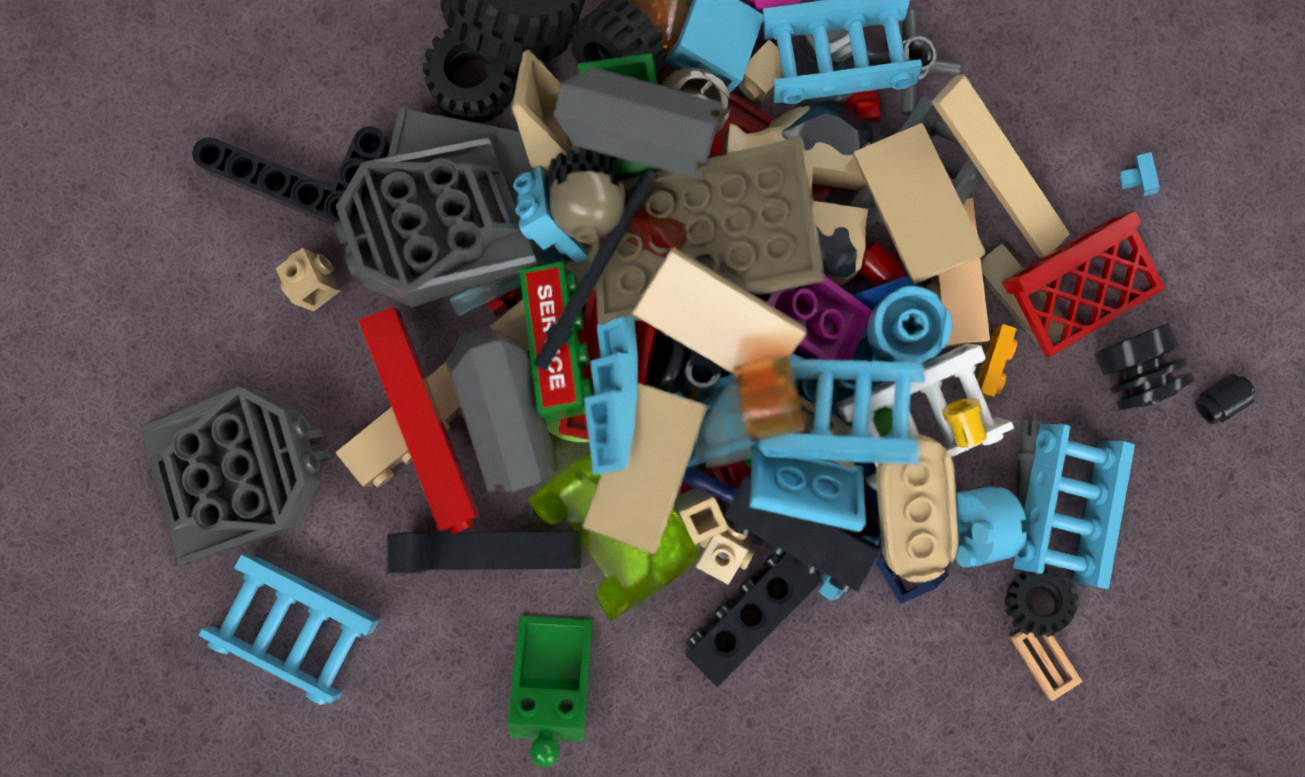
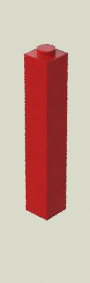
(419, 420)

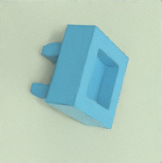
(1143, 175)

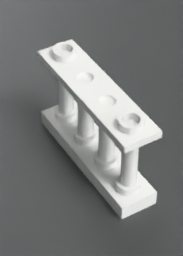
(958, 362)

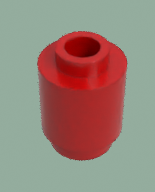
(879, 265)

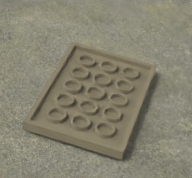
(748, 224)

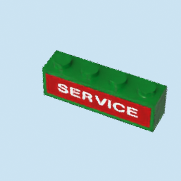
(563, 386)

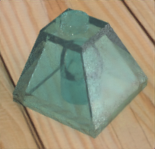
(723, 431)

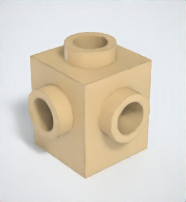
(307, 279)
(725, 554)

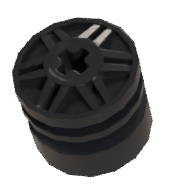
(1144, 367)

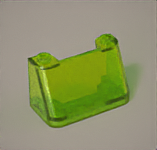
(629, 571)

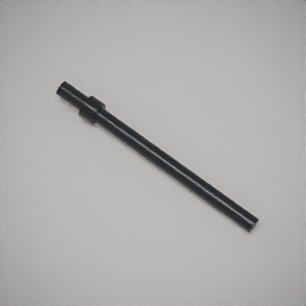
(559, 332)

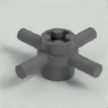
(915, 48)

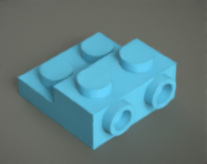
(536, 215)

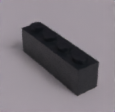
(816, 545)

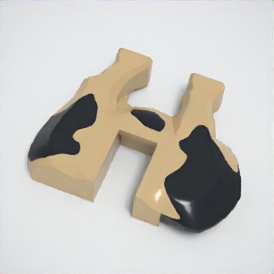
(829, 140)

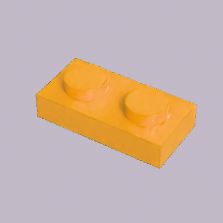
(1000, 348)

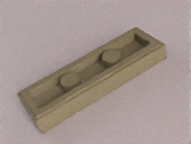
(1000, 265)

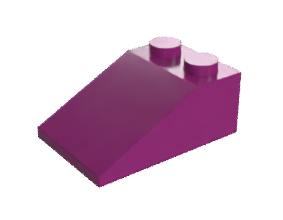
(829, 313)

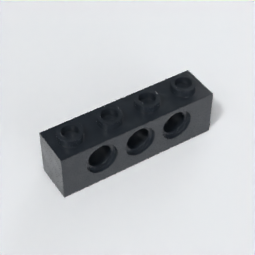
(719, 663)

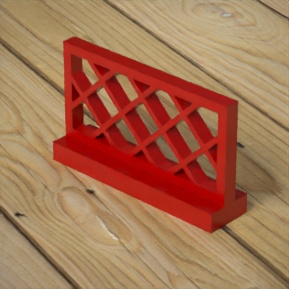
(1070, 256)

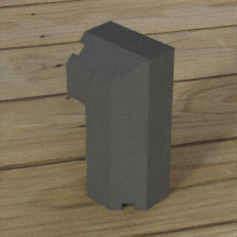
(638, 121)
(501, 410)

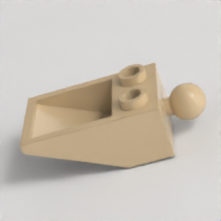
(534, 112)

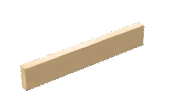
(1000, 165)

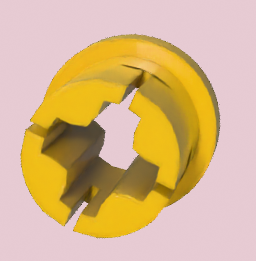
(965, 422)

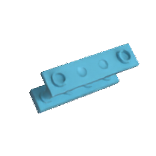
(833, 15)
(859, 444)
(1102, 512)
(289, 590)

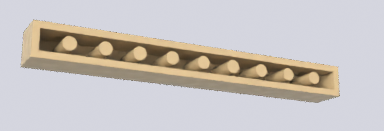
(381, 444)

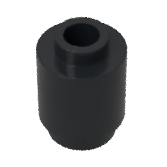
(1225, 398)

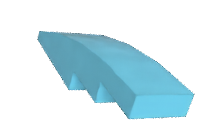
(613, 407)

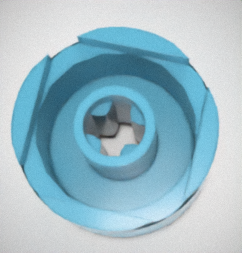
(924, 314)
(988, 526)

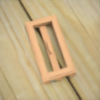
(1062, 687)

